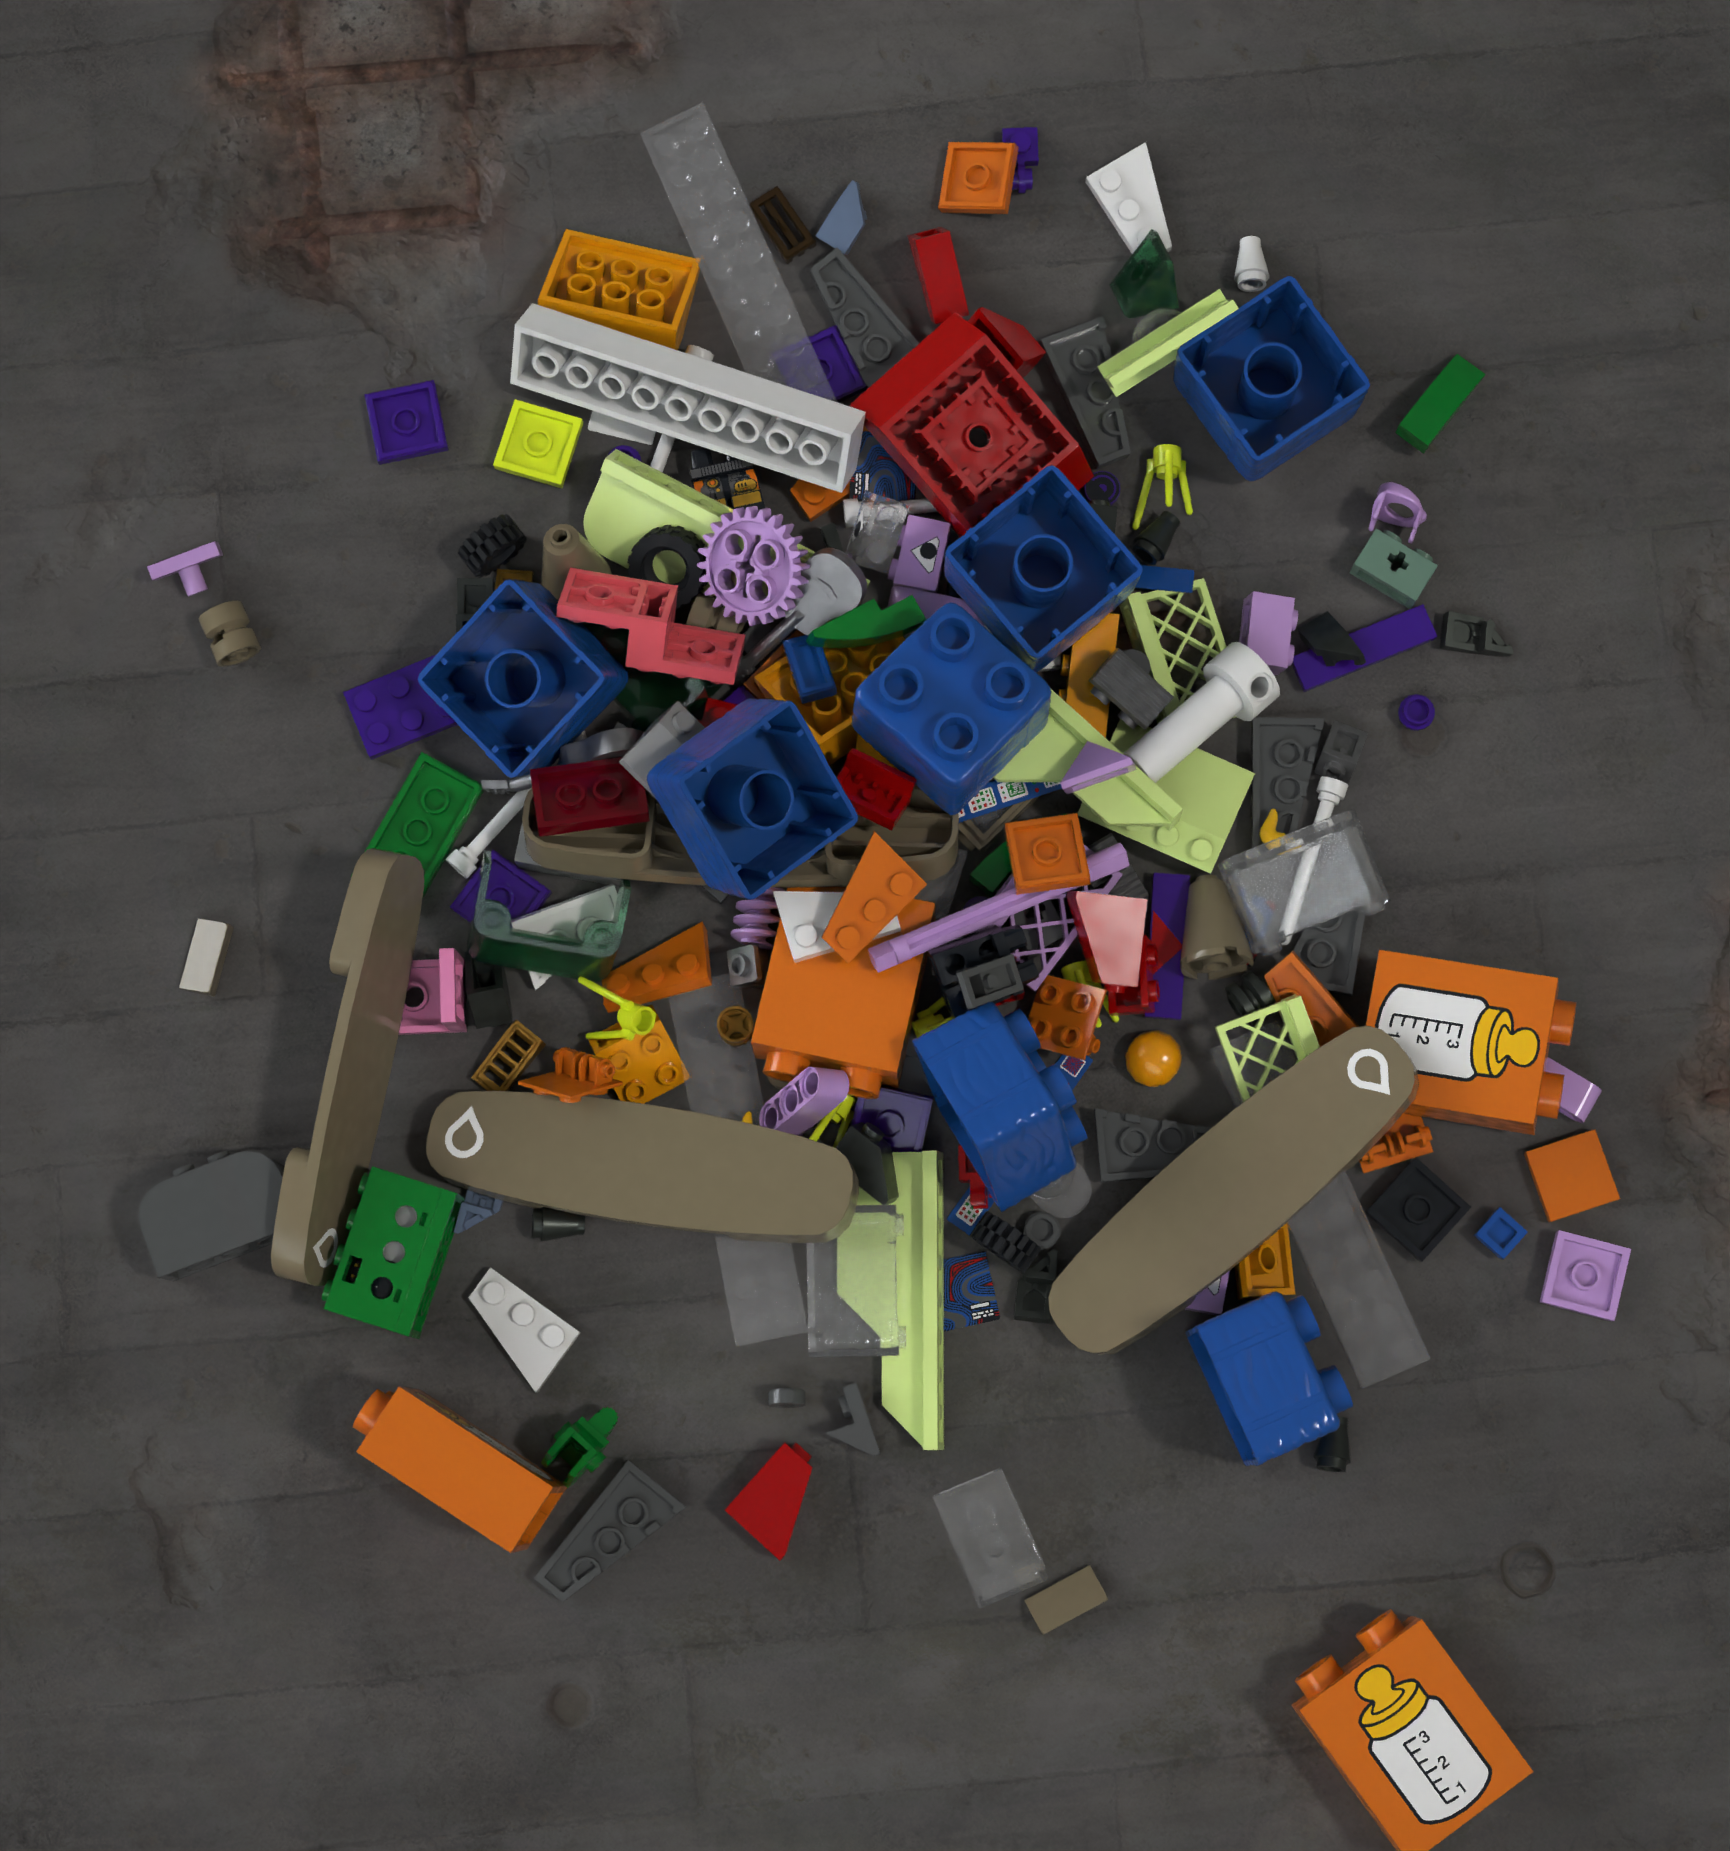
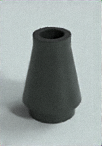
(1154, 541)
(556, 1224)
(1333, 1449)

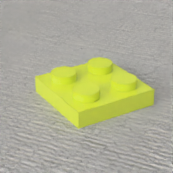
(538, 443)

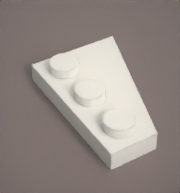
(1131, 197)
(806, 917)
(569, 919)
(523, 1326)

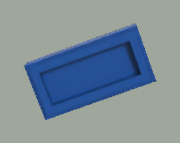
(809, 670)

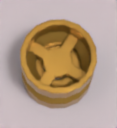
(735, 1020)

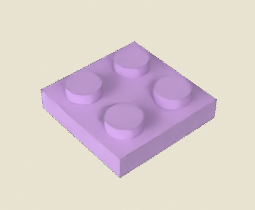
(1585, 1275)

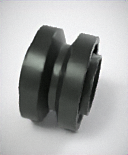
(1249, 996)

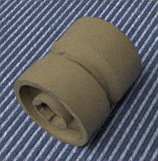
(706, 616)
(228, 629)

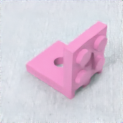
(443, 996)

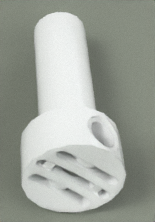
(1235, 686)

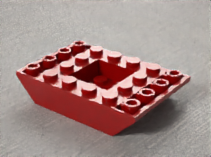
(933, 401)

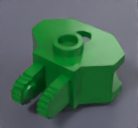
(582, 1444)

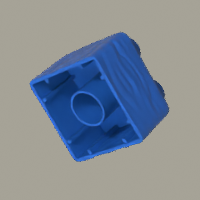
(1269, 379)
(1041, 569)
(523, 678)
(951, 707)
(751, 797)
(1002, 1101)
(1267, 1377)

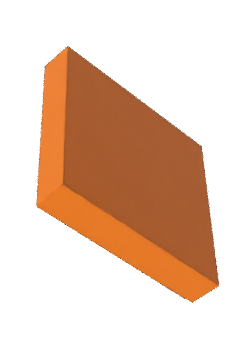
(978, 177)
(1047, 853)
(1571, 1175)

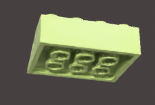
(1206, 790)

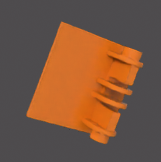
(1066, 1016)
(574, 1076)
(1402, 1142)

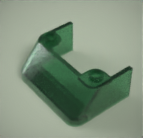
(495, 943)

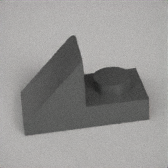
(989, 981)
(860, 1432)

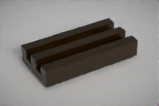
(797, 248)

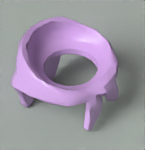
(1396, 493)

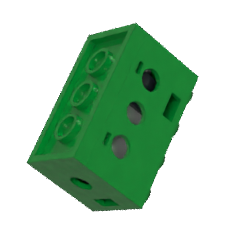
(393, 1252)

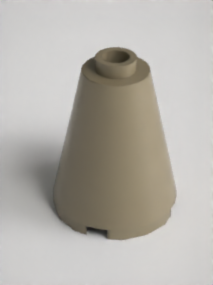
(564, 550)
(1213, 933)

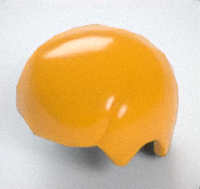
(1153, 1058)

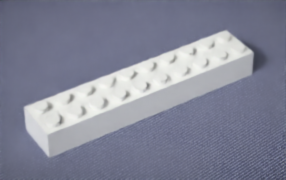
(687, 397)

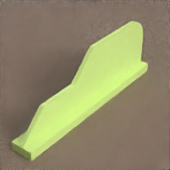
(638, 498)
(1120, 801)
(916, 1377)

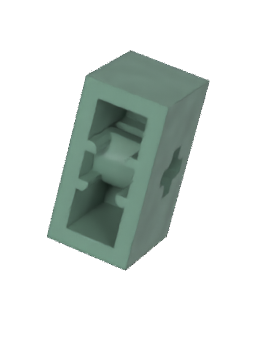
(1375, 563)

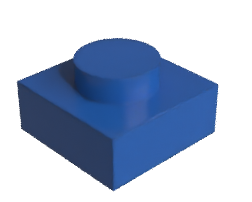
(1500, 1233)

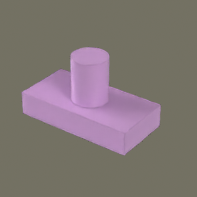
(188, 567)

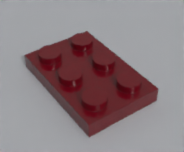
(586, 797)

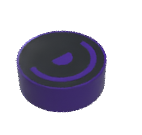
(1102, 487)

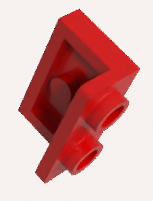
(876, 788)
(1141, 998)

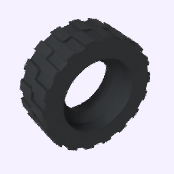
(676, 540)

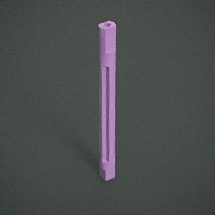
(983, 914)

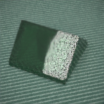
(1146, 279)

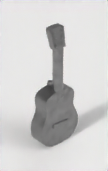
(832, 590)
(599, 746)

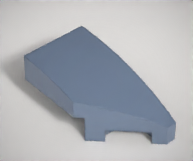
(844, 220)
(476, 1209)

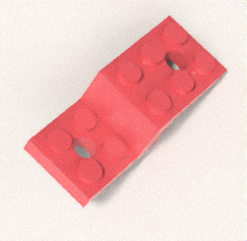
(653, 637)

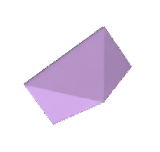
(1094, 766)

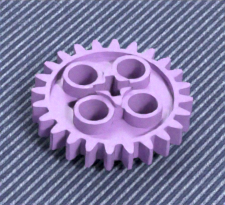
(753, 565)

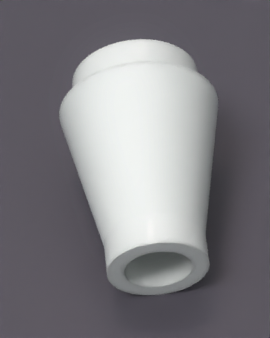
(1251, 267)

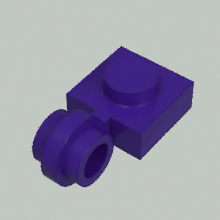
(1027, 141)

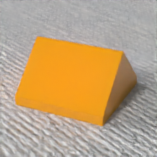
(1267, 1268)

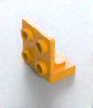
(644, 1065)

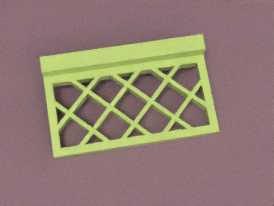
(1162, 344)
(1144, 637)
(1295, 1024)

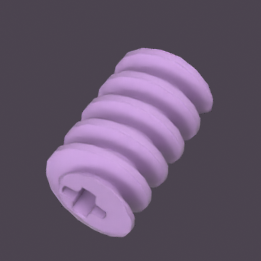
(756, 919)

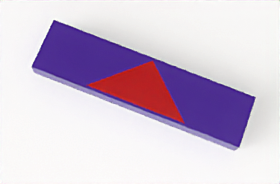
(1166, 931)

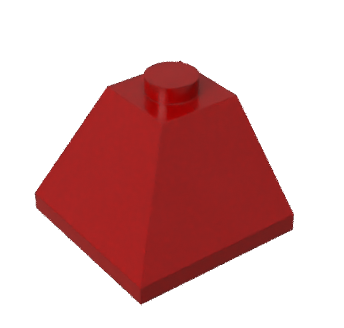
(1010, 338)

